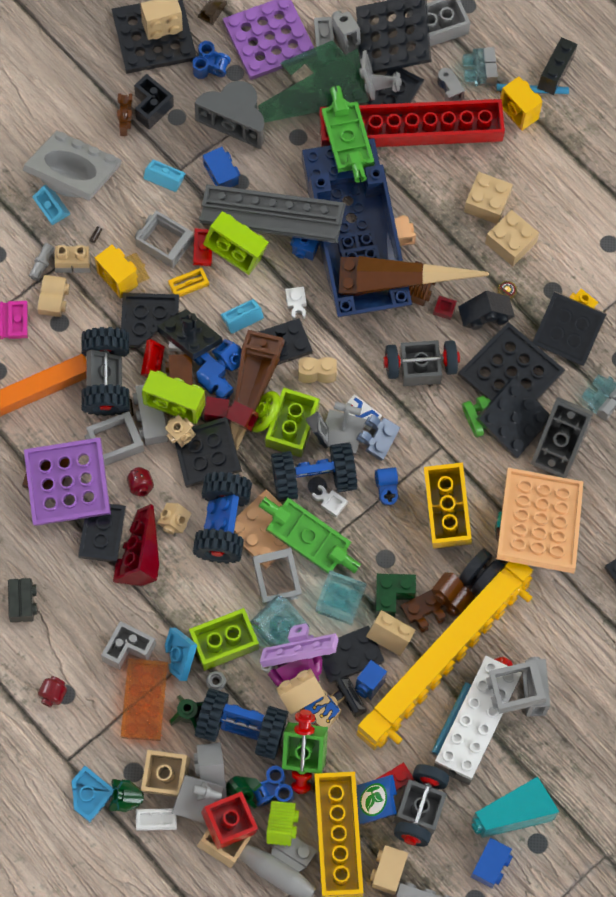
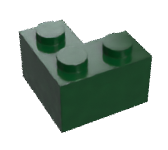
(392, 588)

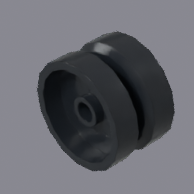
(480, 572)

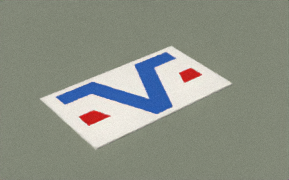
(366, 411)

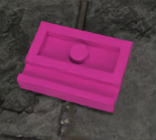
(14, 319)

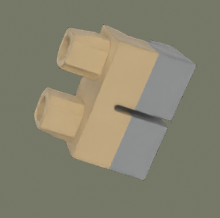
(74, 256)

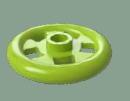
(267, 411)

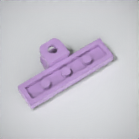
(300, 647)

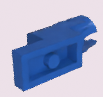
(212, 376)

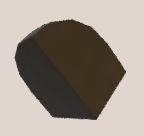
(212, 10)

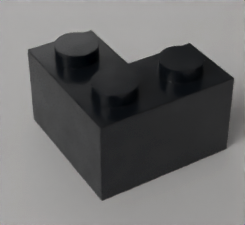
(155, 101)
(486, 308)

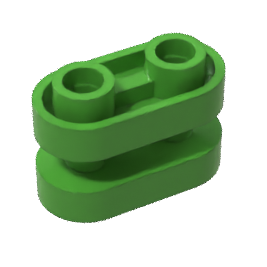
(471, 415)

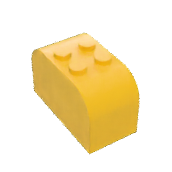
(447, 505)

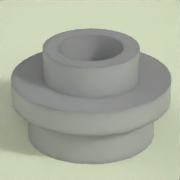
(216, 675)

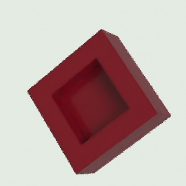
(444, 307)

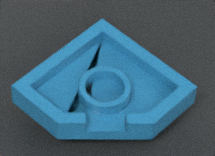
(181, 653)
(89, 793)

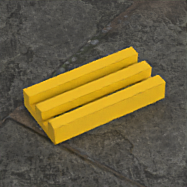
(200, 285)

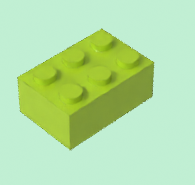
(235, 242)
(173, 396)
(289, 428)
(224, 639)

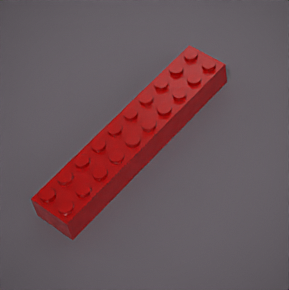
(430, 123)

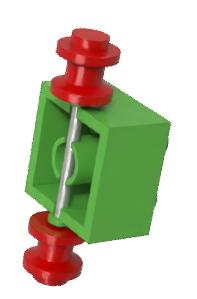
(304, 750)

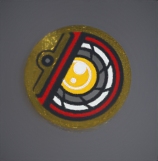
(507, 288)

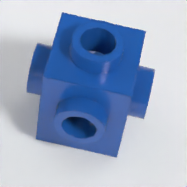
(304, 248)
(228, 354)

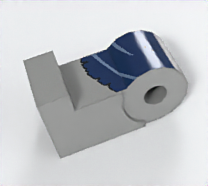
(449, 82)

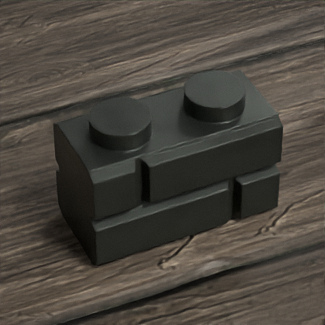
(21, 600)

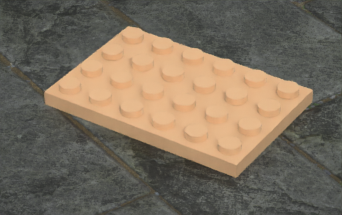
(540, 520)

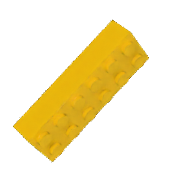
(338, 835)

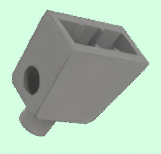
(346, 25)

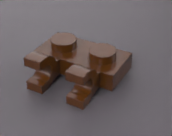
(124, 115)
(421, 606)

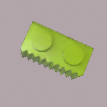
(281, 823)

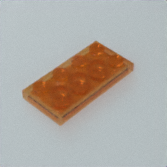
(144, 700)

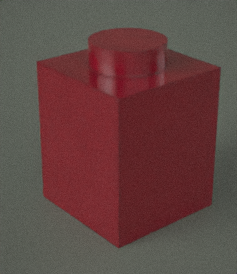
(215, 408)
(242, 415)

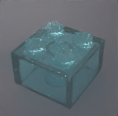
(341, 597)
(276, 621)

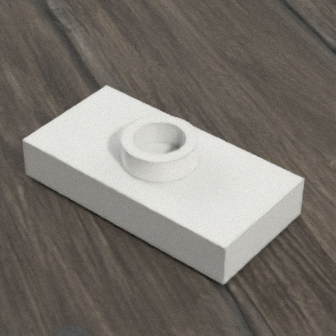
(155, 819)

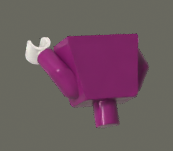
(291, 669)

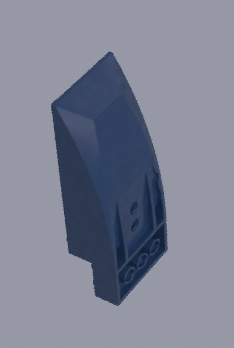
(369, 236)

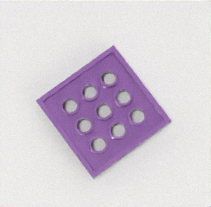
(257, 33)
(54, 454)

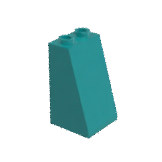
(517, 810)

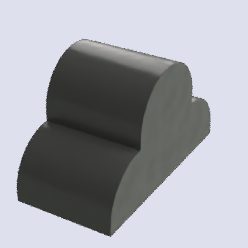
(233, 112)
(562, 437)

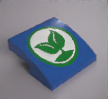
(376, 799)

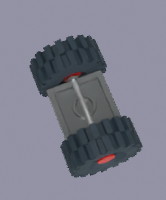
(104, 371)

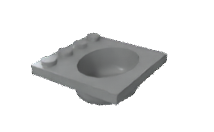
(71, 166)

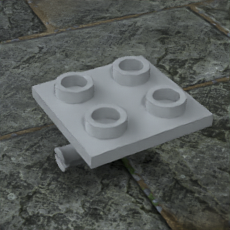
(377, 82)
(344, 427)
(195, 795)

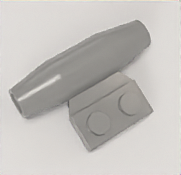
(283, 866)

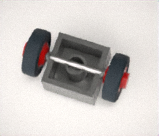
(421, 362)
(421, 805)

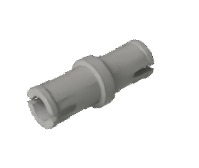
(41, 262)

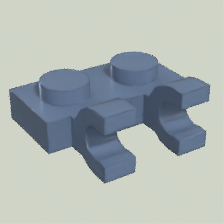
(382, 438)

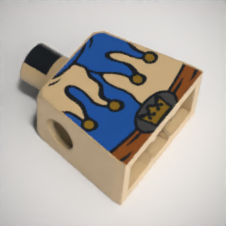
(325, 709)

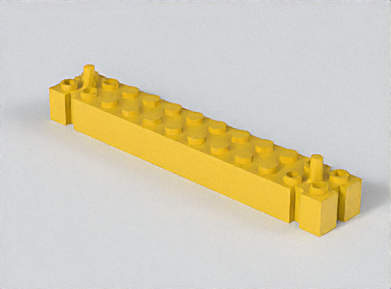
(443, 654)

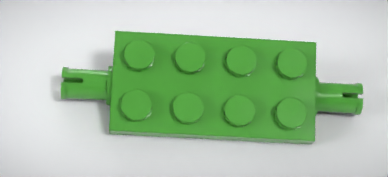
(347, 135)
(308, 535)

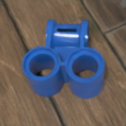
(210, 61)
(387, 480)
(272, 788)

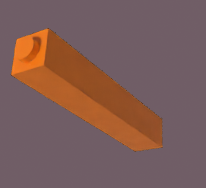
(43, 384)

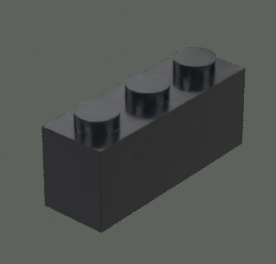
(557, 66)

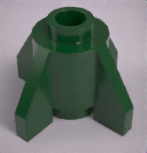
(186, 717)
(244, 784)
(125, 796)

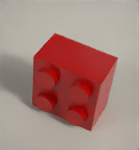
(229, 820)

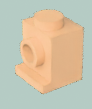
(405, 230)

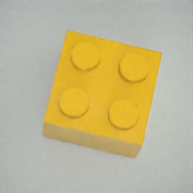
(521, 103)
(116, 270)

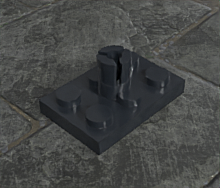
(189, 334)
(296, 340)

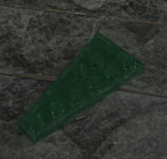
(314, 91)

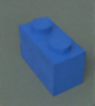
(220, 168)
(370, 680)
(491, 863)

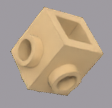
(179, 430)
(174, 518)

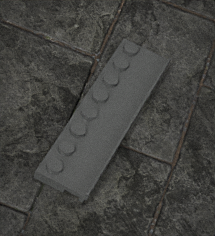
(275, 212)

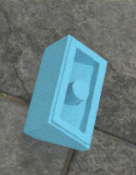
(164, 175)
(51, 205)
(242, 316)

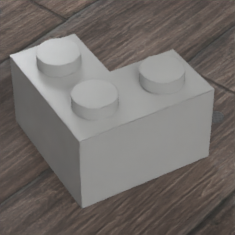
(126, 641)
(210, 764)

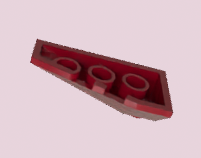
(141, 556)

